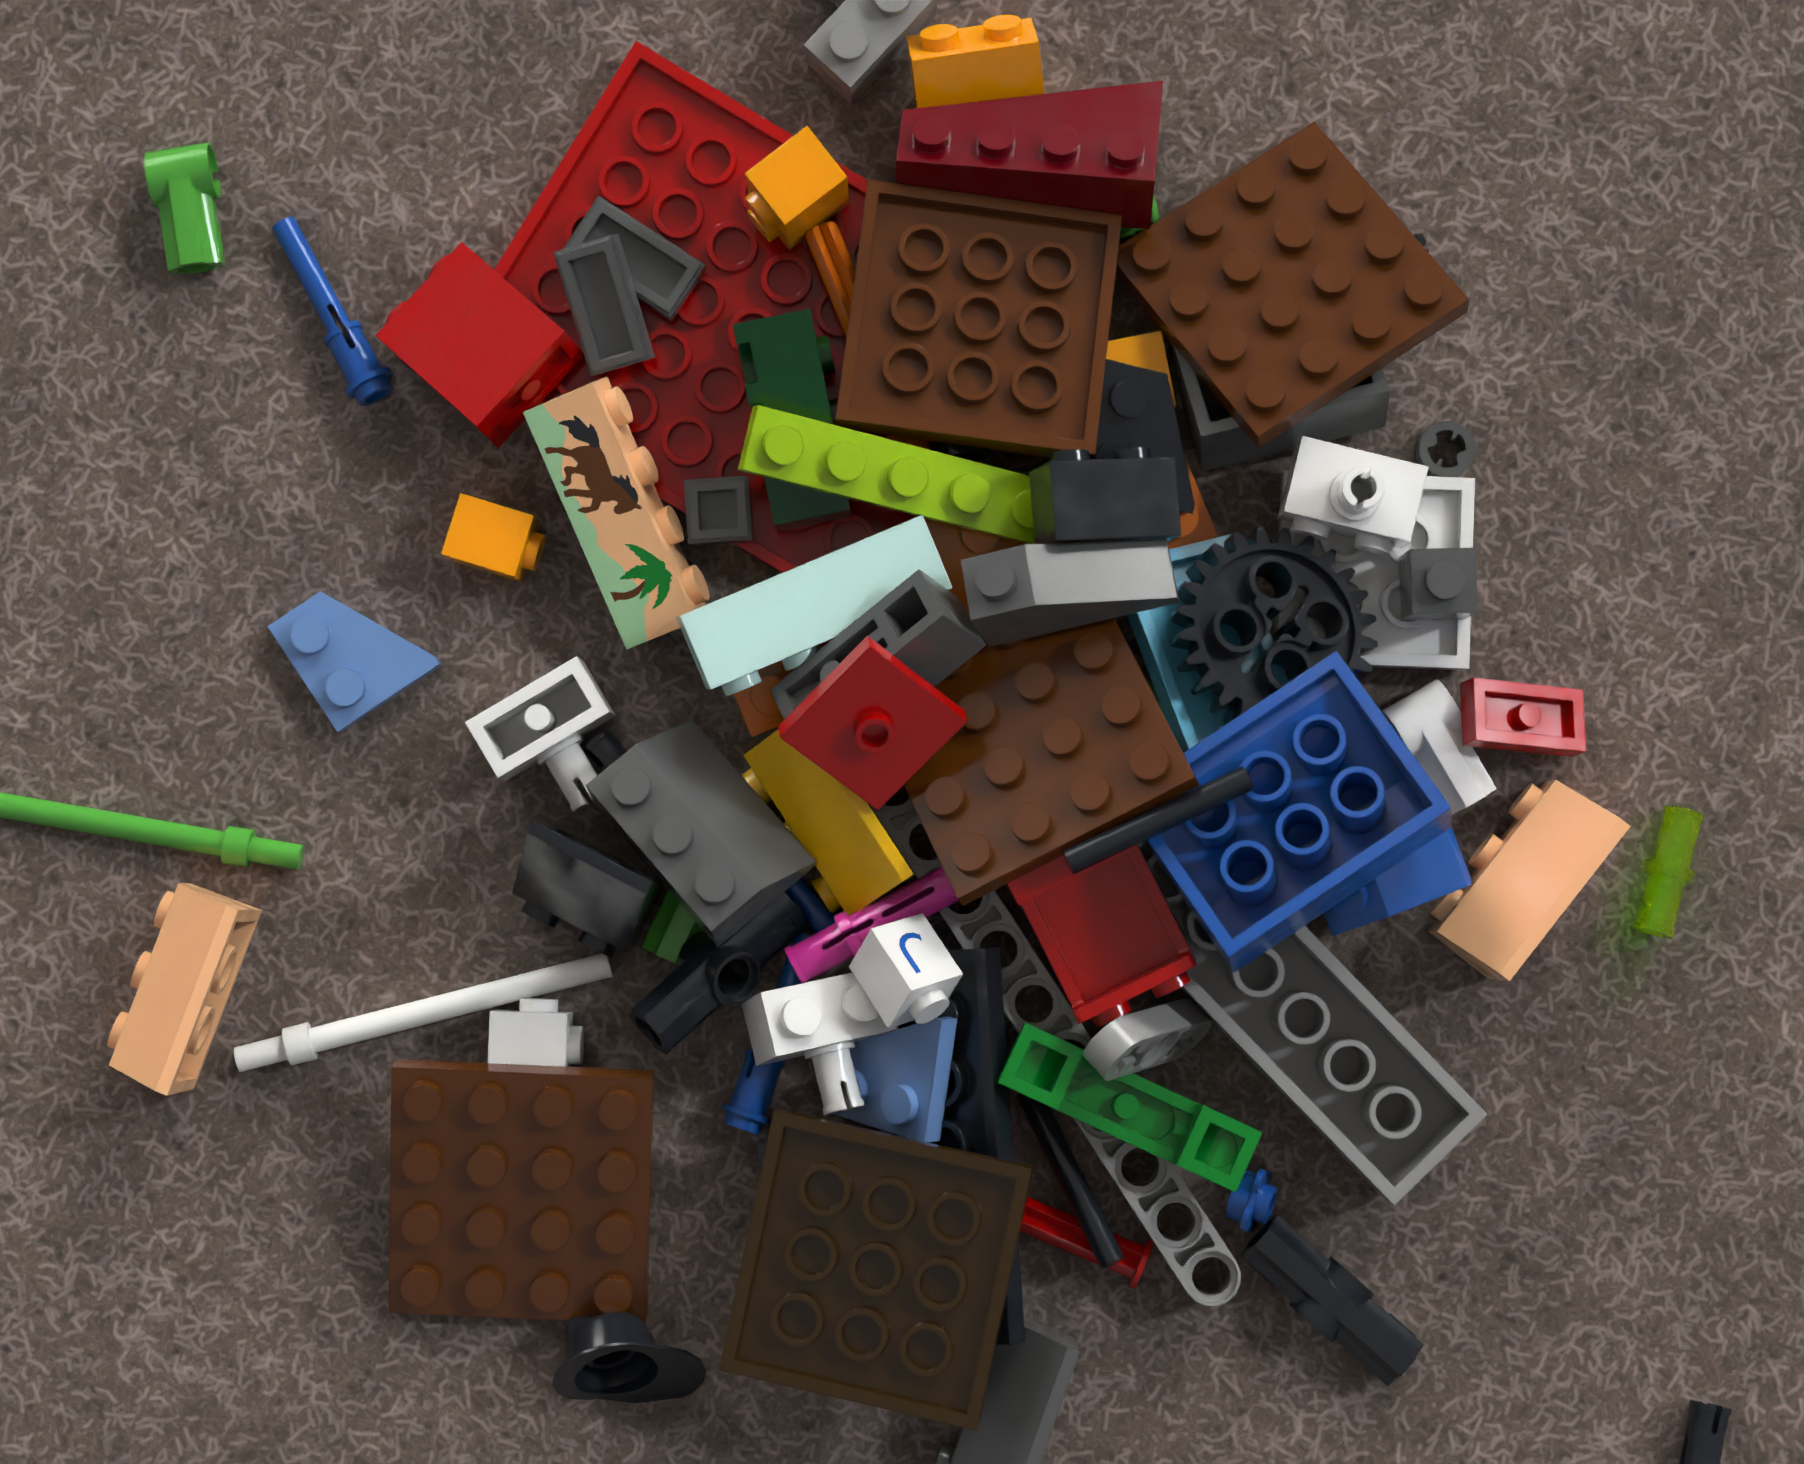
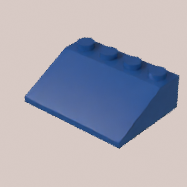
(1325, 817)

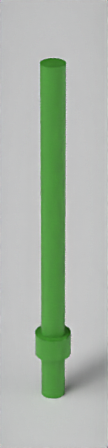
(235, 845)

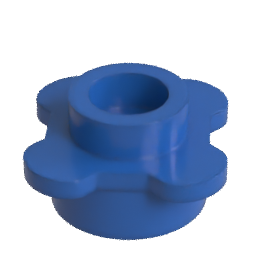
(1252, 1200)

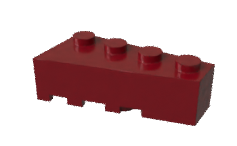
(1051, 148)

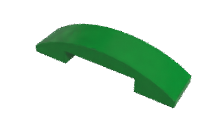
(1130, 1108)

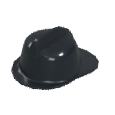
(621, 1362)

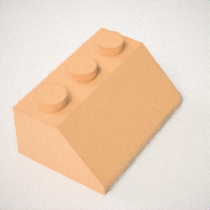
(1525, 878)
(182, 988)

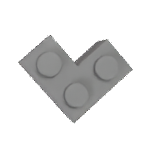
(864, 40)

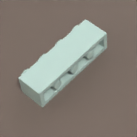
(804, 606)

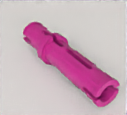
(846, 936)

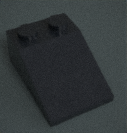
(584, 887)

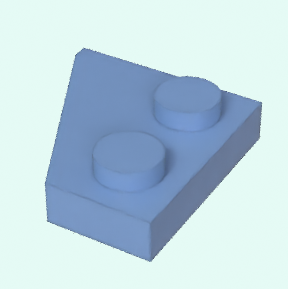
(348, 658)
(905, 1079)

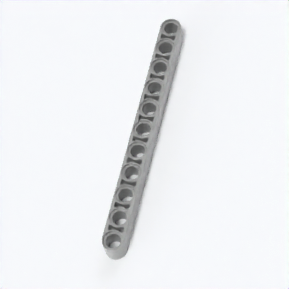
(1026, 969)

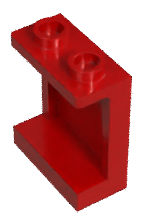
(479, 343)
(1105, 932)

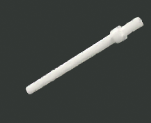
(302, 1042)

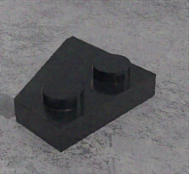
(1141, 413)

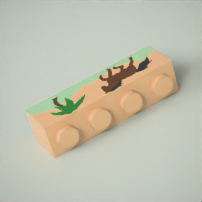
(617, 510)

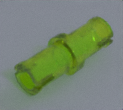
(1668, 871)

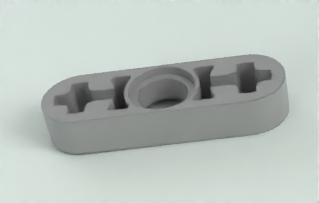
(1147, 1038)

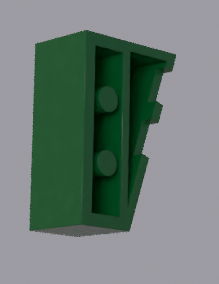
(786, 372)

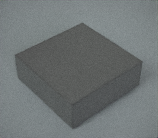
(718, 510)

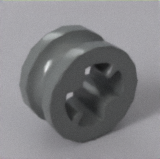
(1429, 440)

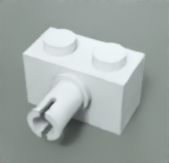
(1352, 495)
(545, 727)
(820, 1023)

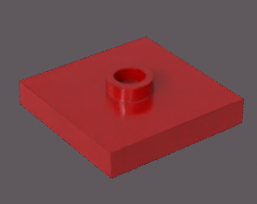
(872, 723)

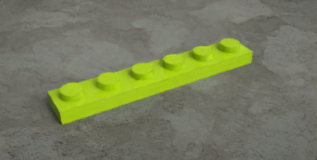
(888, 474)

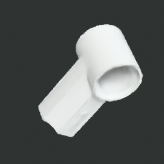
(1432, 732)

